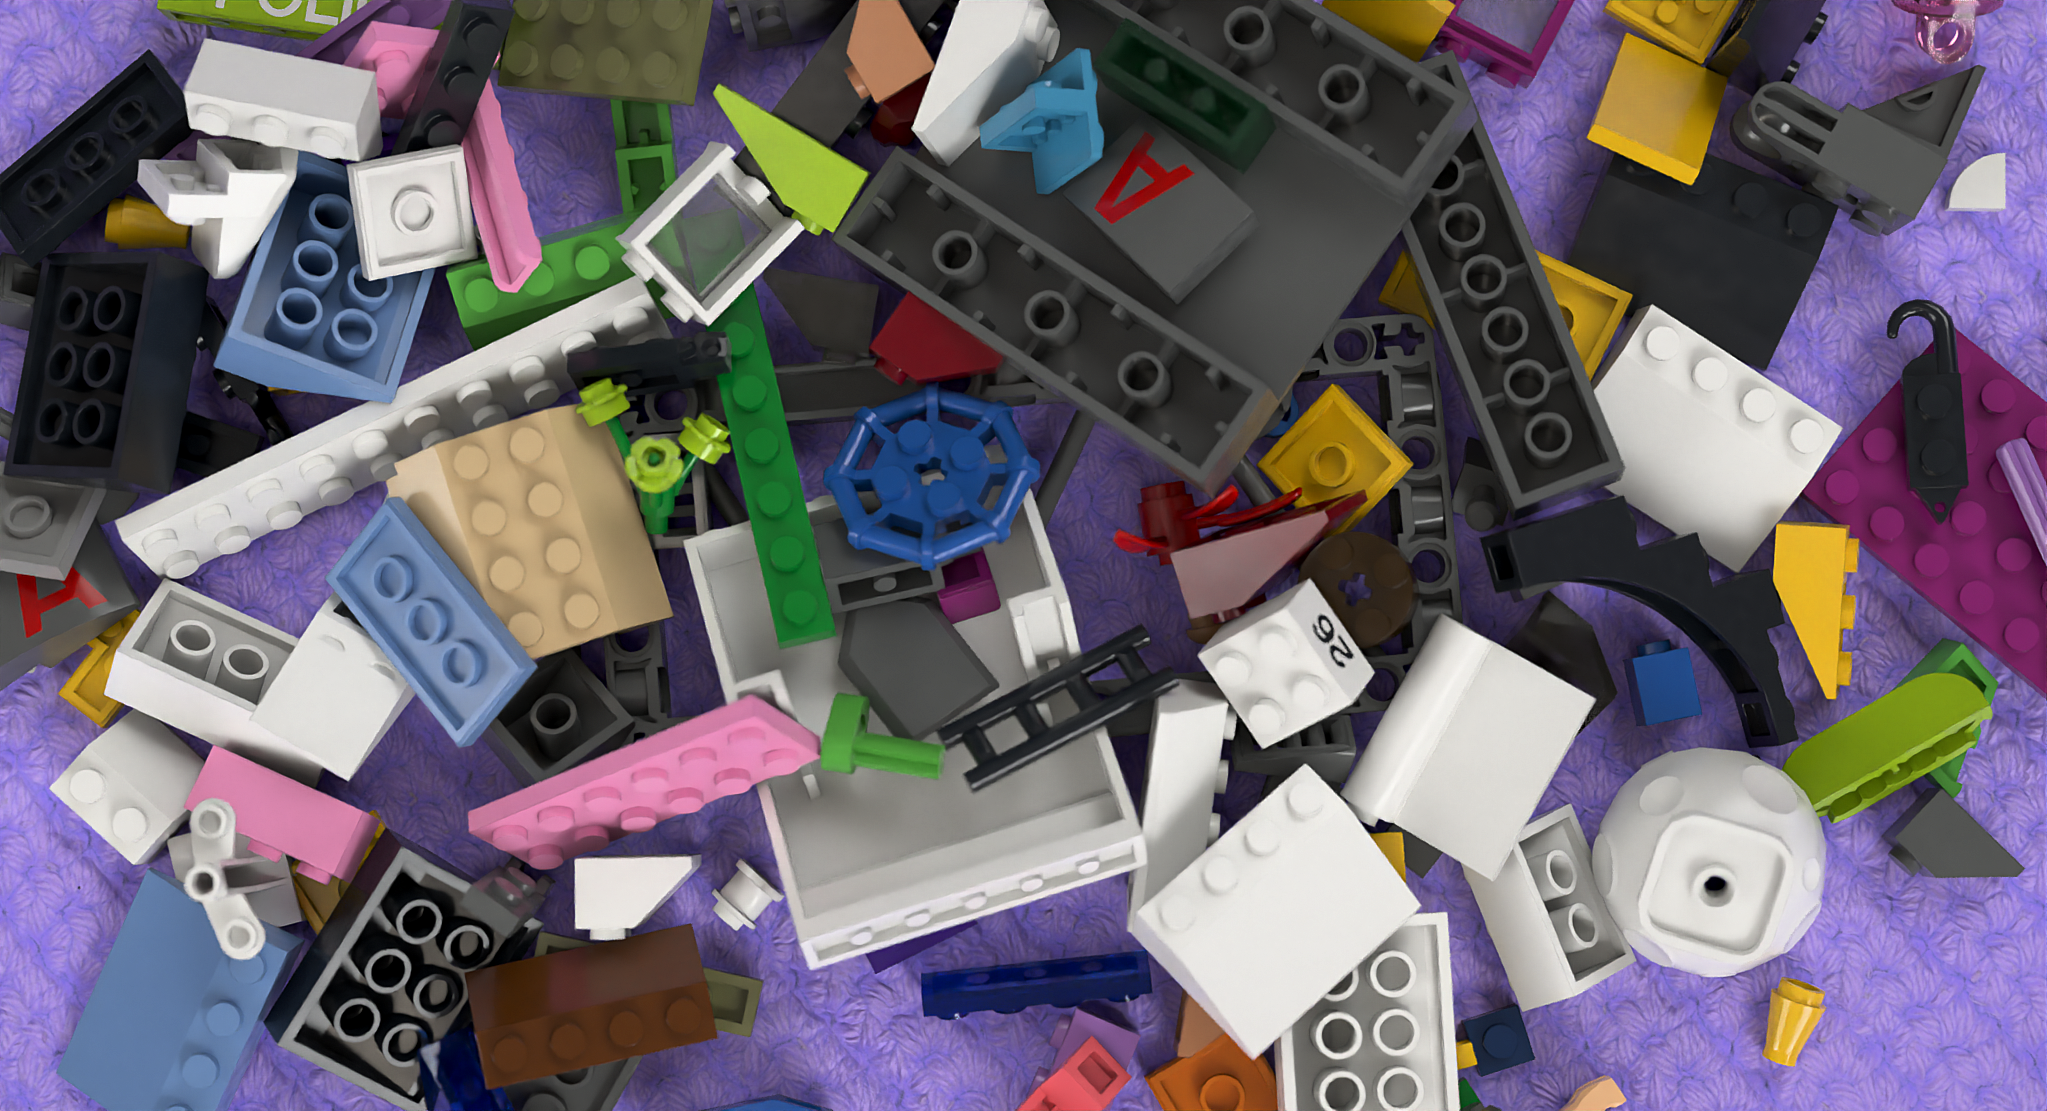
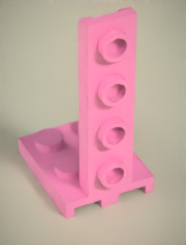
(499, 203)

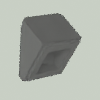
(17, 291)

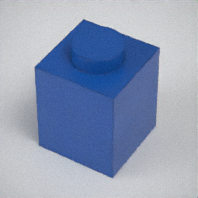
(1661, 684)

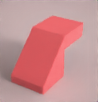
(1080, 1083)

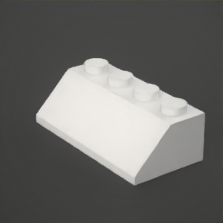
(206, 674)
(1180, 785)

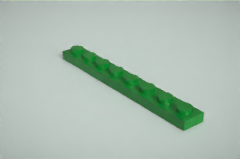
(771, 479)

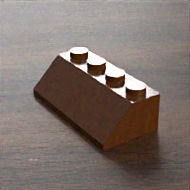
(590, 1006)

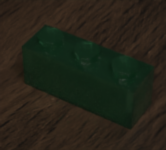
(1185, 95)

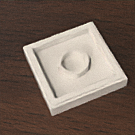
(412, 211)

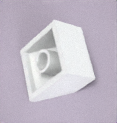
(133, 785)
(626, 890)

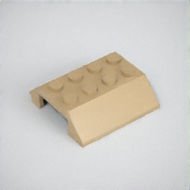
(540, 527)

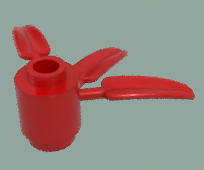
(1171, 519)

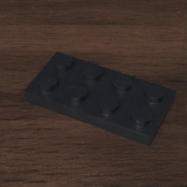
(91, 157)

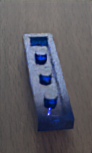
(1053, 982)

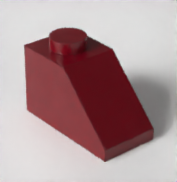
(929, 347)

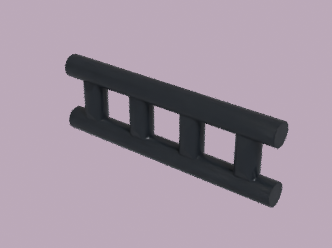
(1045, 739)

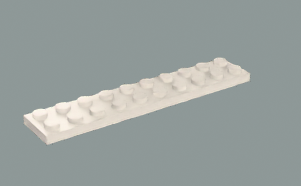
(364, 443)

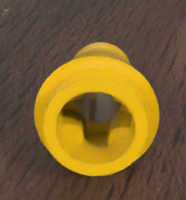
(142, 225)
(1791, 1019)

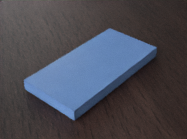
(430, 622)

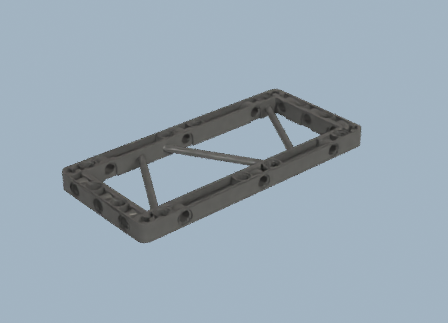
(832, 393)

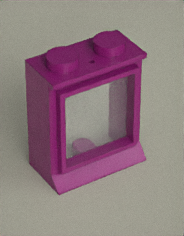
(1503, 35)

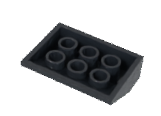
(1764, 41)
(1708, 253)
(107, 370)
(390, 972)

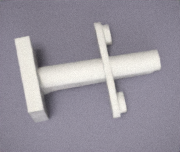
(233, 880)

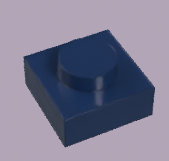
(1498, 1039)

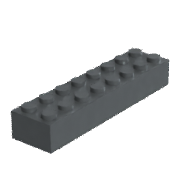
(1505, 329)

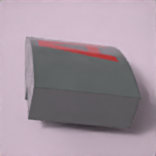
(1161, 208)
(53, 618)

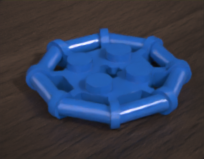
(926, 447)

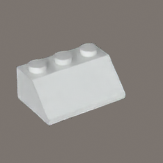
(284, 101)
(1550, 914)

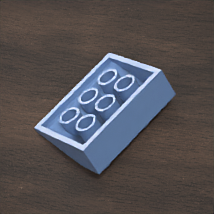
(306, 308)
(173, 1009)

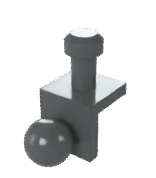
(1478, 491)

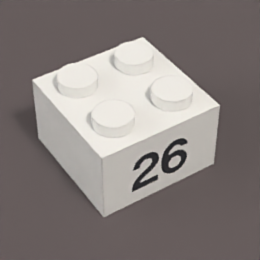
(1286, 664)

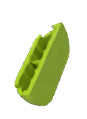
(1888, 744)

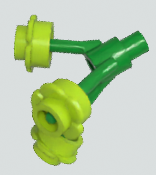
(651, 462)

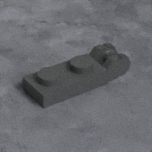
(507, 896)

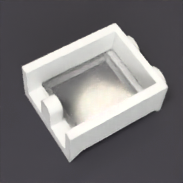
(707, 236)

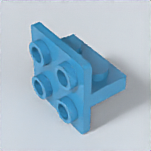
(1053, 121)

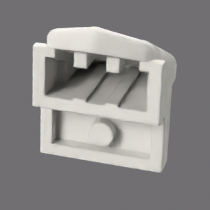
(224, 195)

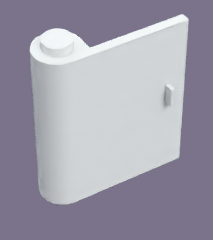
(1466, 747)

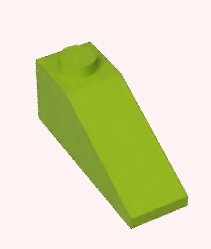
(799, 168)

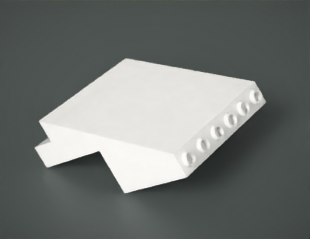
(903, 853)

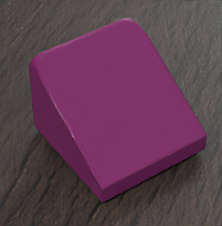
(968, 588)

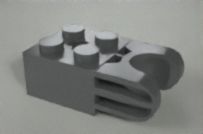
(1838, 155)

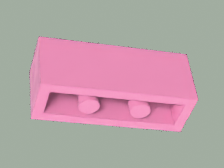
(287, 816)

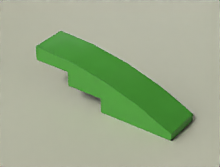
(643, 151)

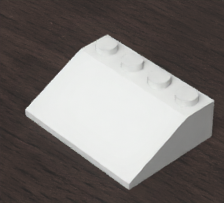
(1705, 437)
(1276, 912)
(1380, 1033)

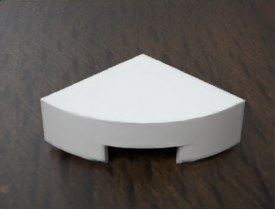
(1979, 186)

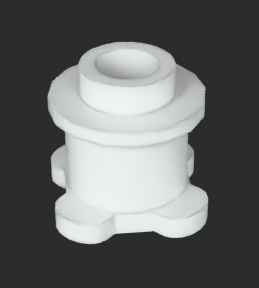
(745, 897)

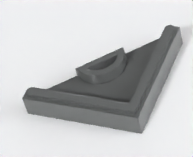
(1933, 111)

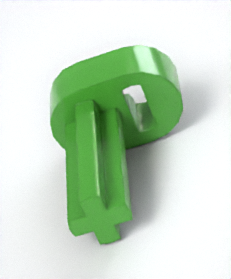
(849, 744)

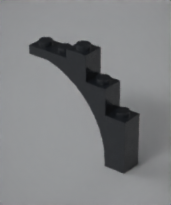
(1672, 576)

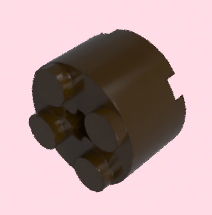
(1386, 572)

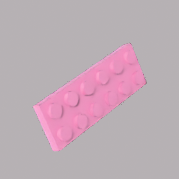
(646, 783)

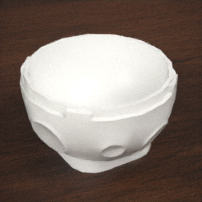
(1705, 818)

